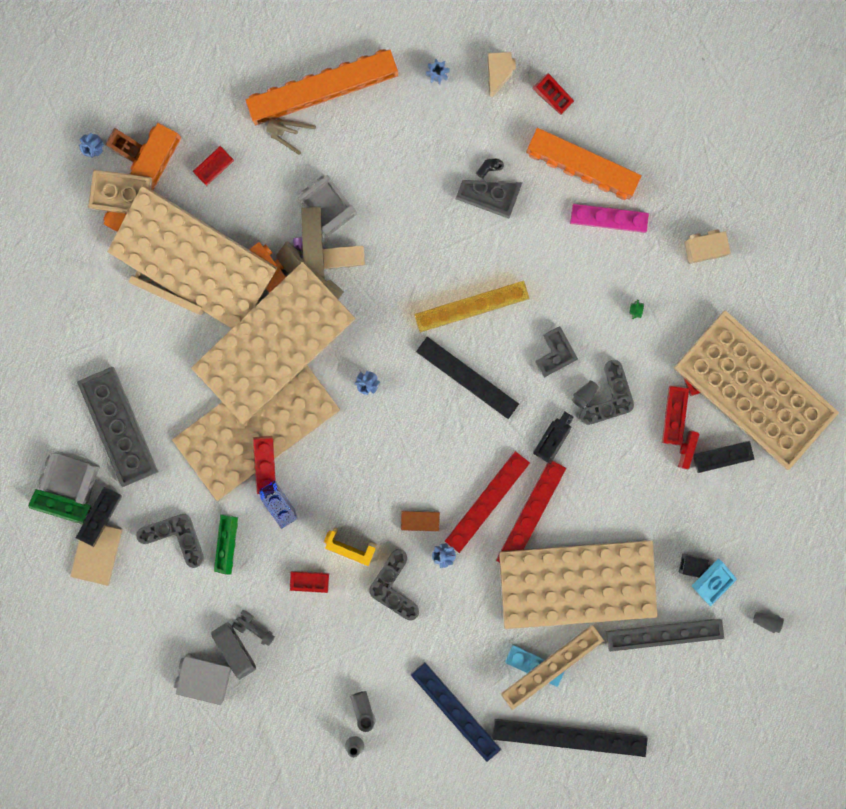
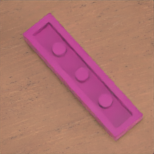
(609, 218)

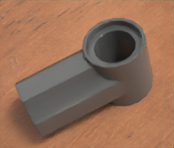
(362, 709)

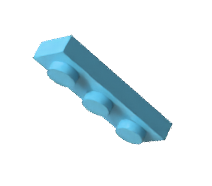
(527, 661)

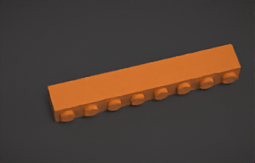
(322, 87)

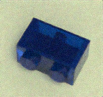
(278, 504)

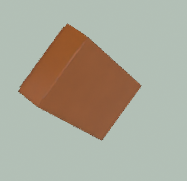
(420, 521)

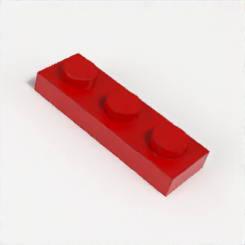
(675, 415)
(264, 461)

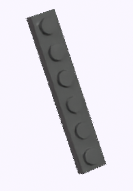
(665, 635)

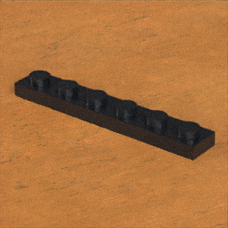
(467, 377)

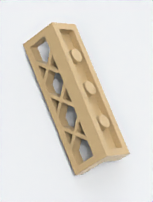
(163, 293)

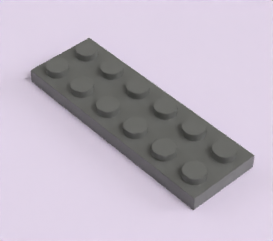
(117, 426)

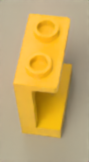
(349, 551)

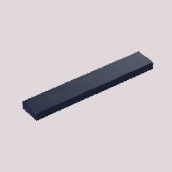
(456, 711)

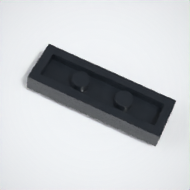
(723, 456)
(98, 517)

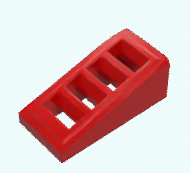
(549, 98)

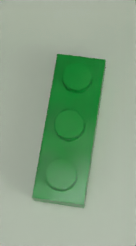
(59, 506)
(226, 544)

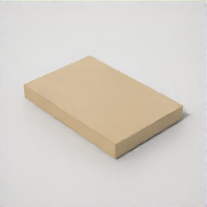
(115, 190)
(97, 562)

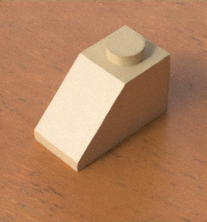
(499, 70)

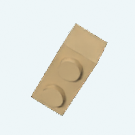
(707, 247)

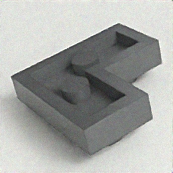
(560, 355)

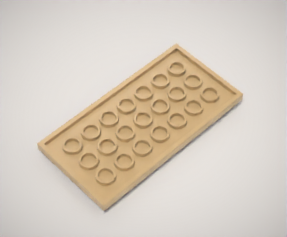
(191, 258)
(273, 343)
(756, 390)
(222, 446)
(578, 584)

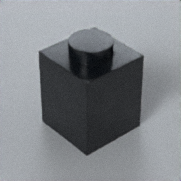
(693, 565)

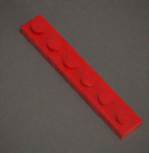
(487, 502)
(534, 507)

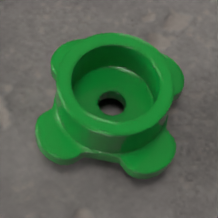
(636, 309)

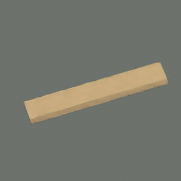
(552, 667)

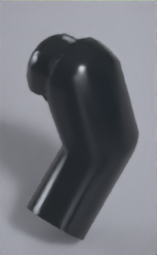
(489, 165)

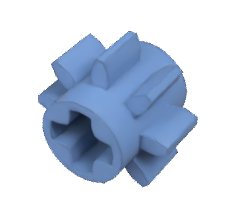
(437, 65)
(91, 145)
(367, 382)
(443, 555)

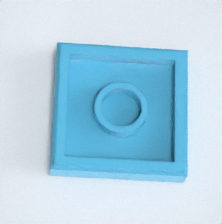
(714, 582)

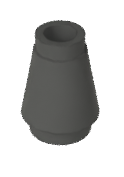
(585, 394)
(769, 621)
(354, 742)

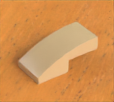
(343, 257)

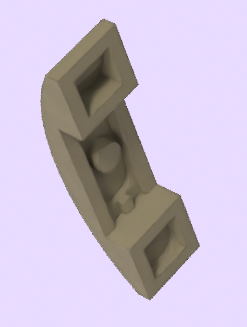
(312, 239)
(290, 259)

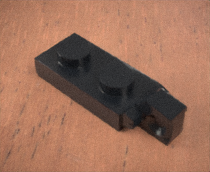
(554, 438)

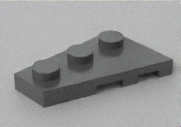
(490, 196)

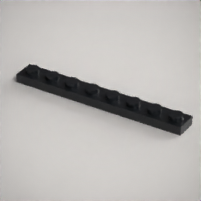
(570, 737)

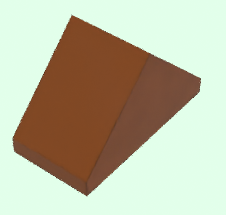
(123, 145)

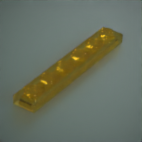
(471, 306)

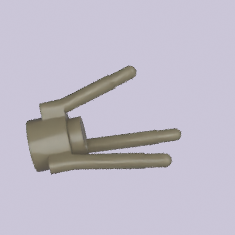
(278, 127)

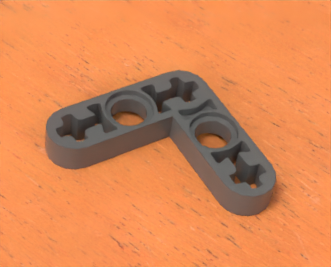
(617, 396)
(175, 529)
(388, 591)

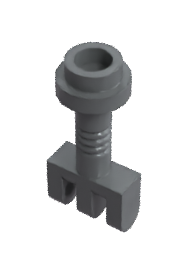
(267, 638)

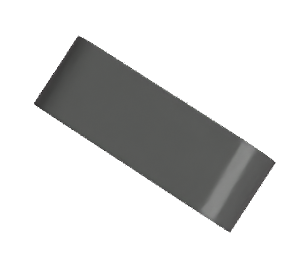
(233, 650)

